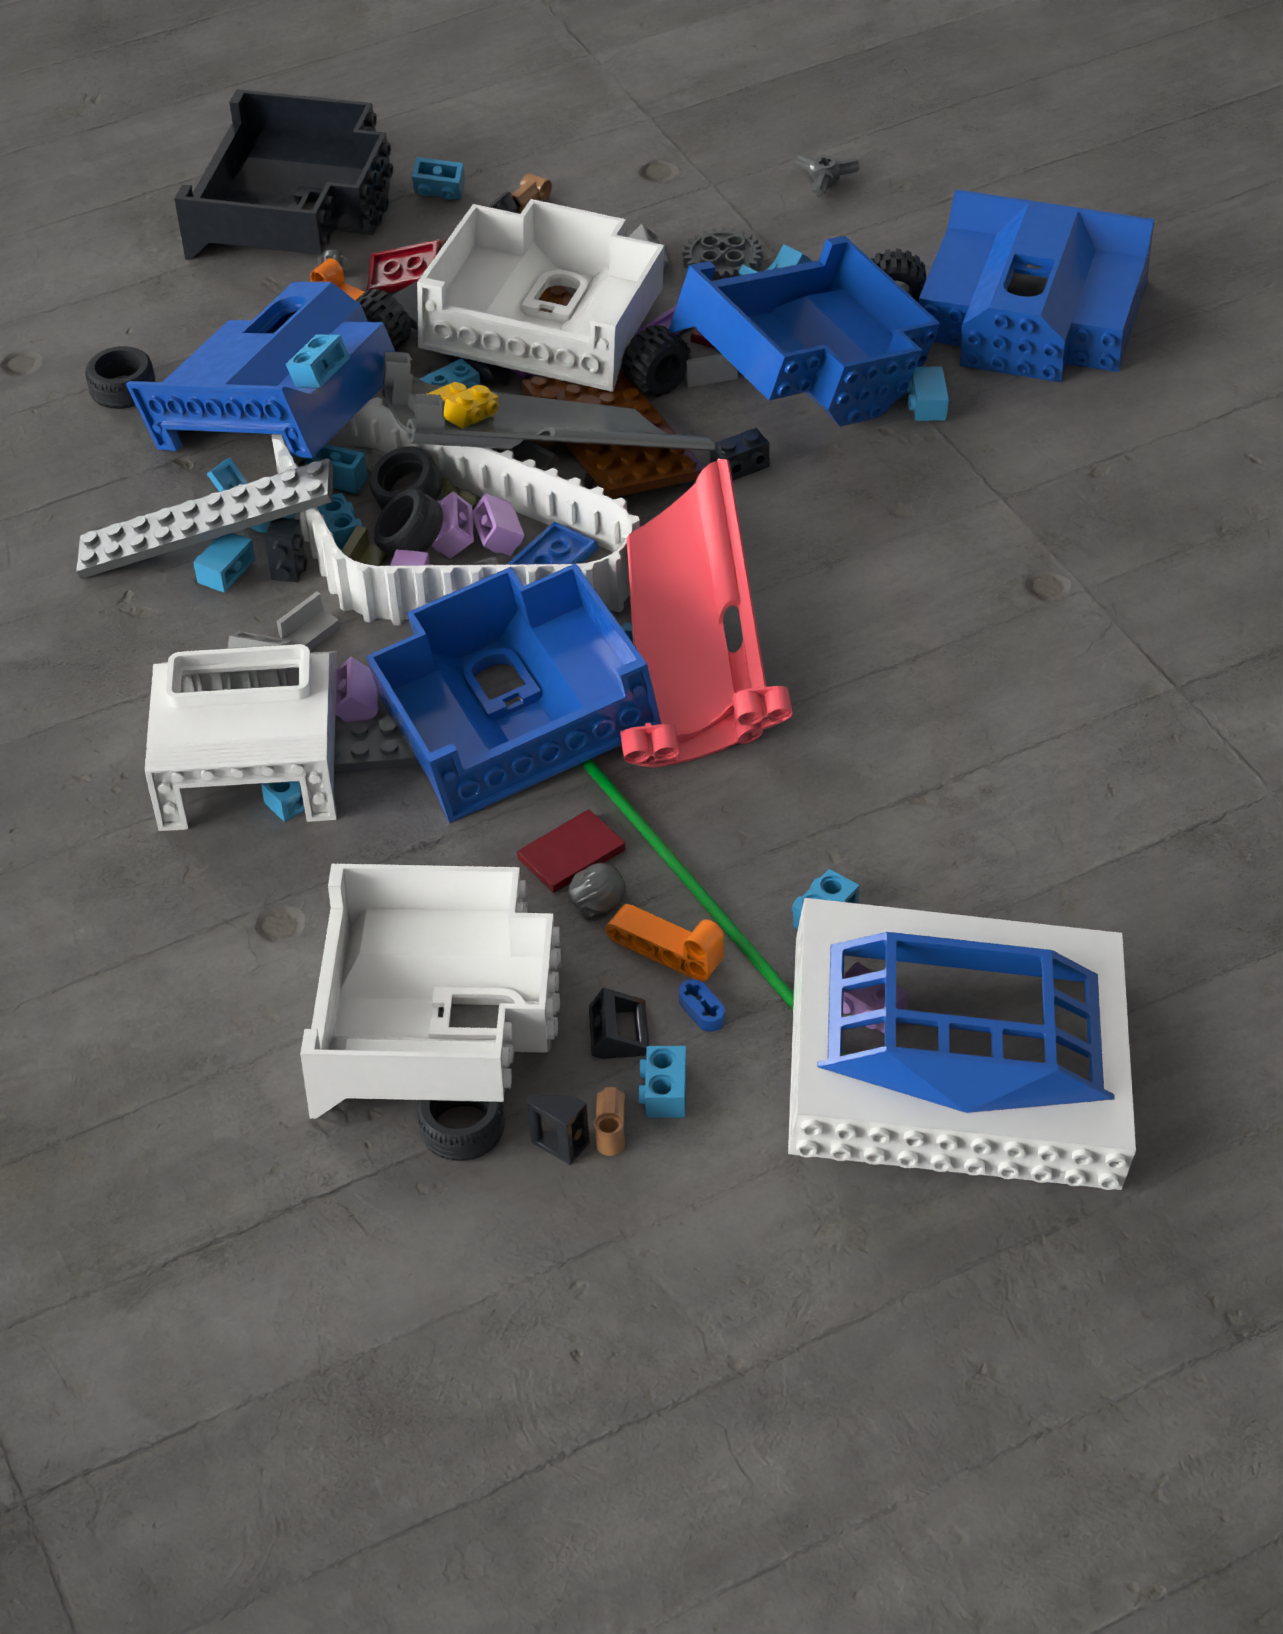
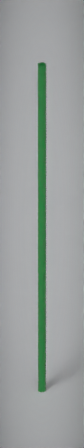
(692, 884)

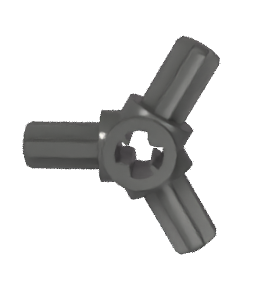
(825, 170)

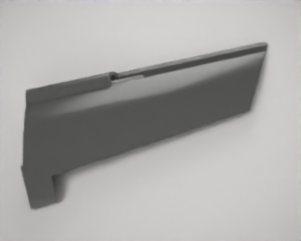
(519, 419)

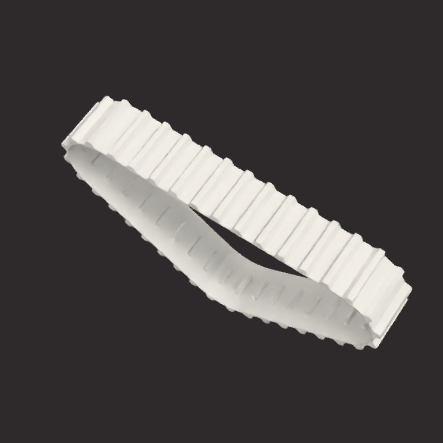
(536, 493)

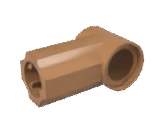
(533, 188)
(610, 1121)

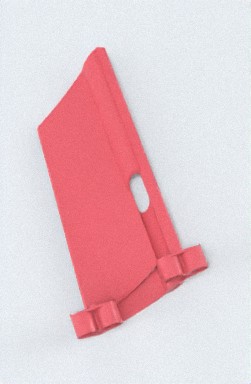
(681, 581)

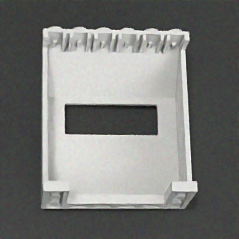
(240, 732)

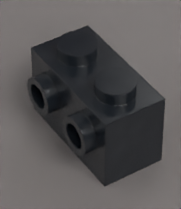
(745, 452)
(285, 550)

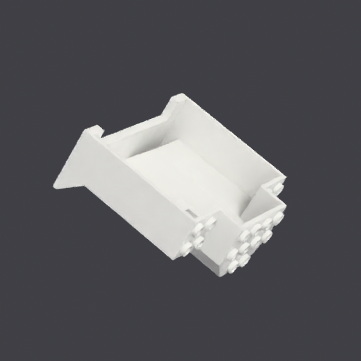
(491, 271)
(402, 950)

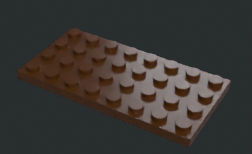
(617, 467)

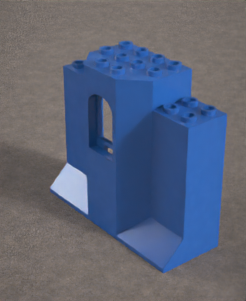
(1089, 303)
(814, 329)
(243, 381)
(576, 697)

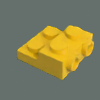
(466, 405)

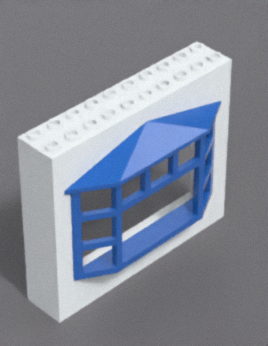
(955, 1107)

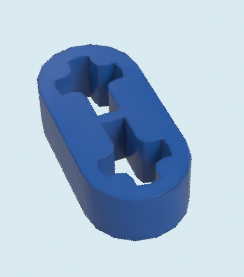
(706, 1001)

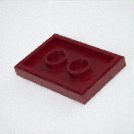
(401, 266)
(570, 849)

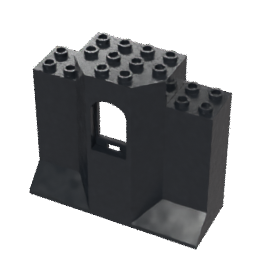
(276, 161)

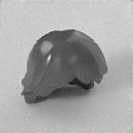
(597, 889)

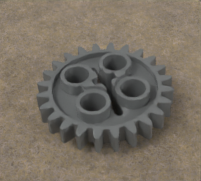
(725, 251)

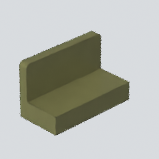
(360, 550)

